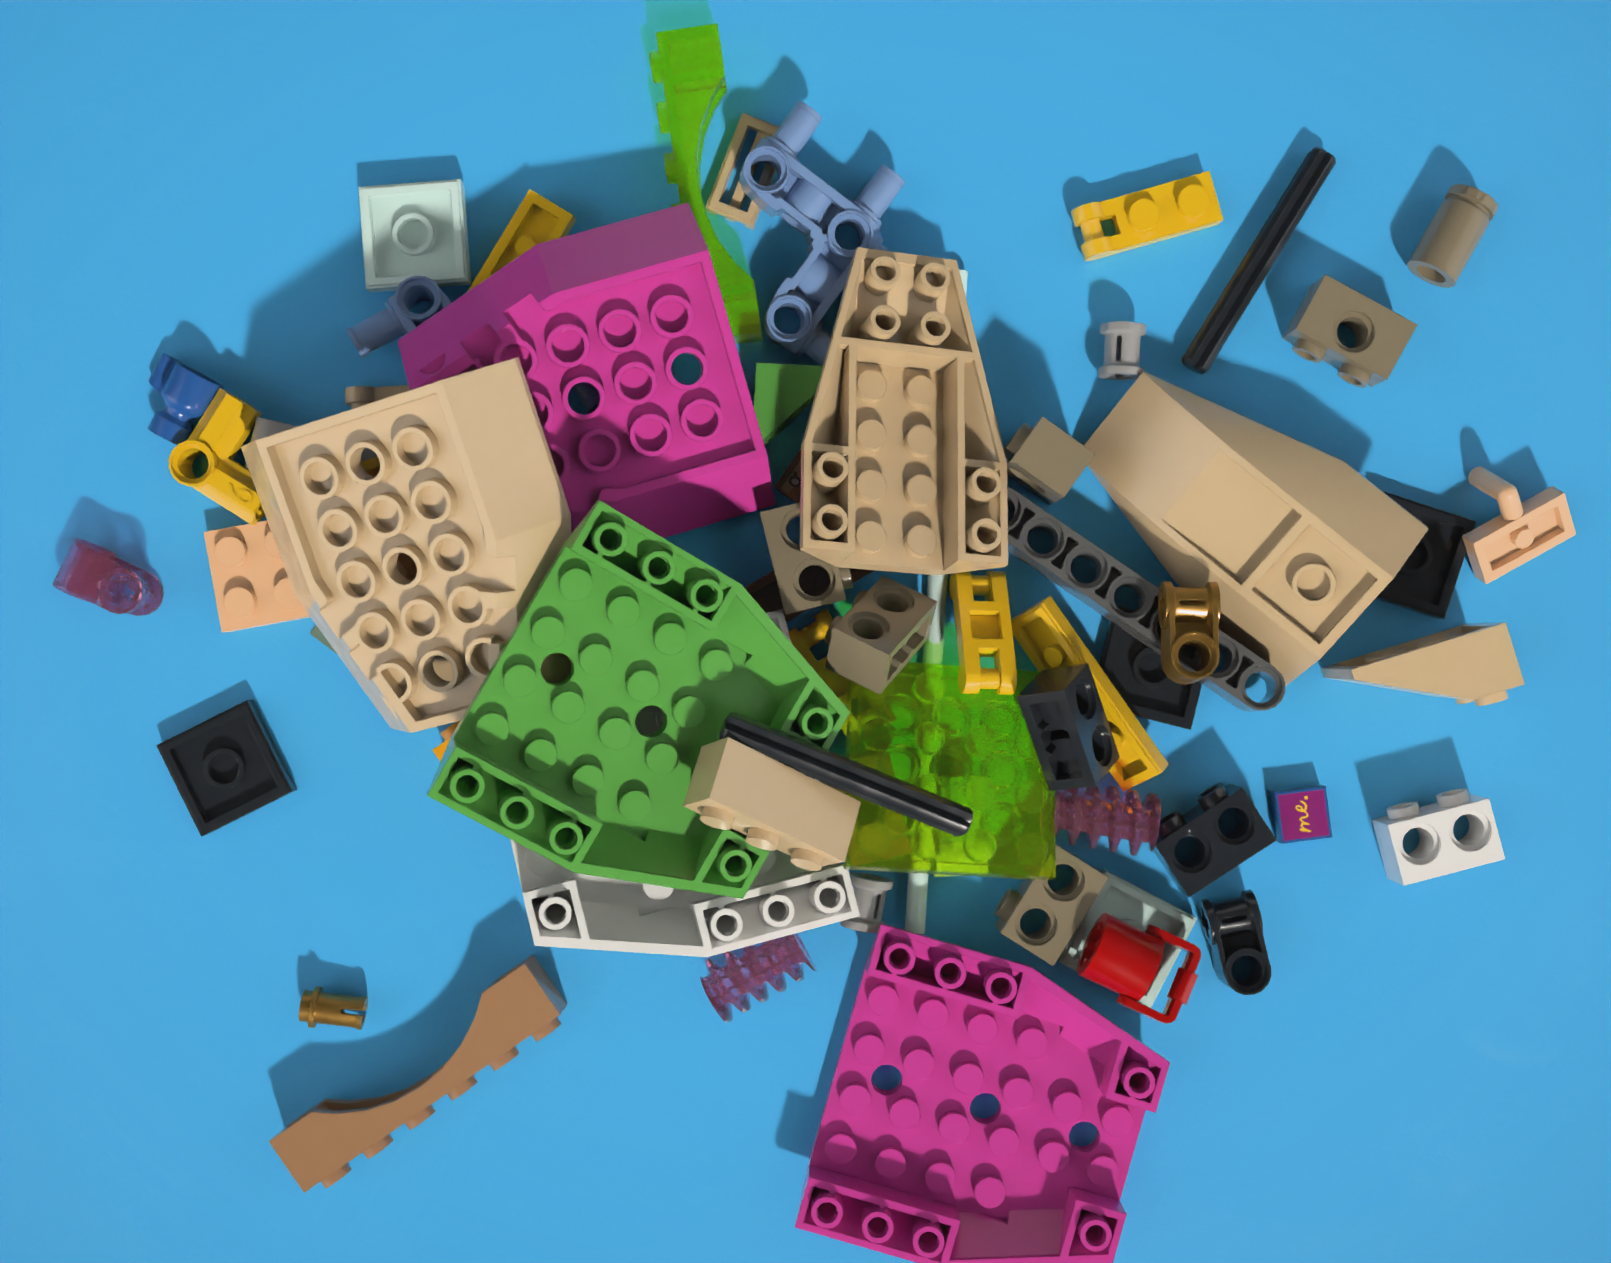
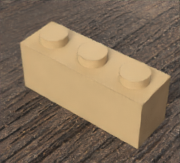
(771, 804)

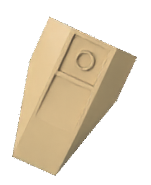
(903, 429)
(1266, 517)

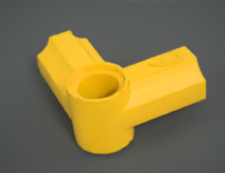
(220, 437)

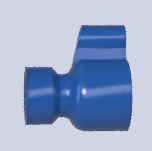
(185, 397)

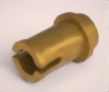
(330, 1009)

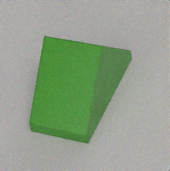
(782, 394)

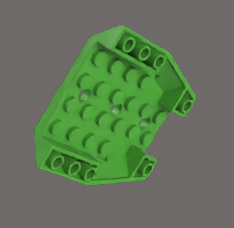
(564, 758)

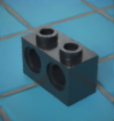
(1068, 727)
(1215, 851)

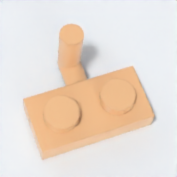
(1520, 529)

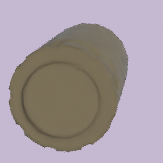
(1452, 235)

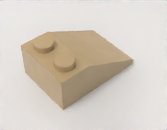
(1460, 663)

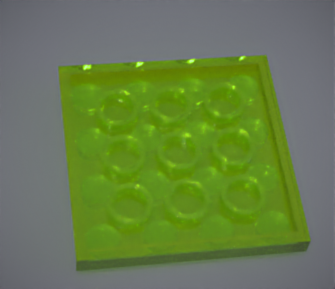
(960, 749)

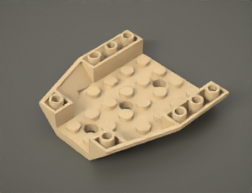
(458, 491)

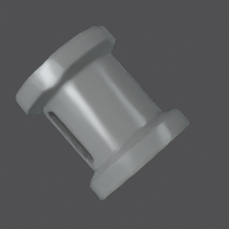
(1121, 350)
(870, 898)

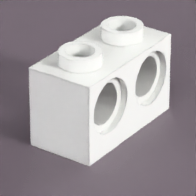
(1438, 849)

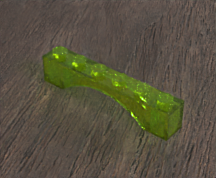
(694, 85)

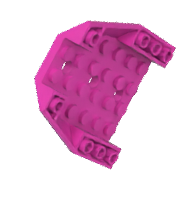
(615, 315)
(928, 1176)

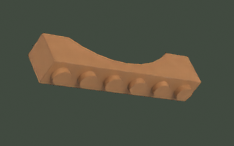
(338, 1130)

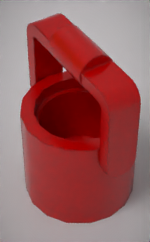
(1128, 961)

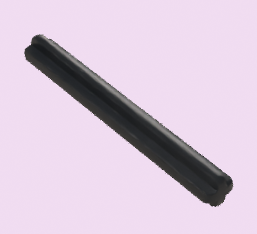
(1258, 260)
(849, 775)

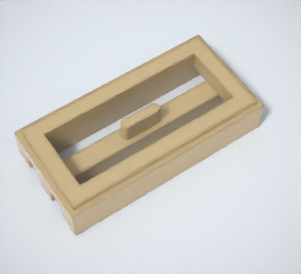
(732, 212)

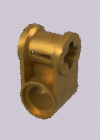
(1191, 619)

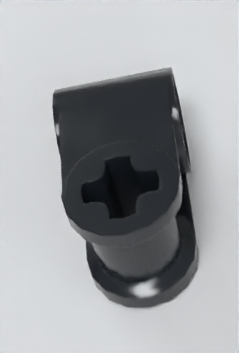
(1234, 931)

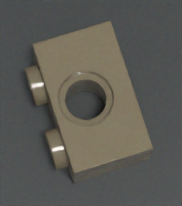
(1377, 331)
(1045, 460)

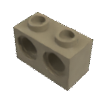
(791, 562)
(879, 634)
(1062, 907)

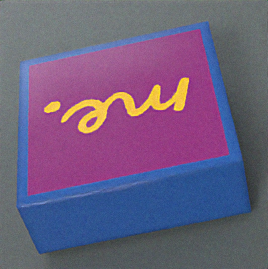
(1301, 814)

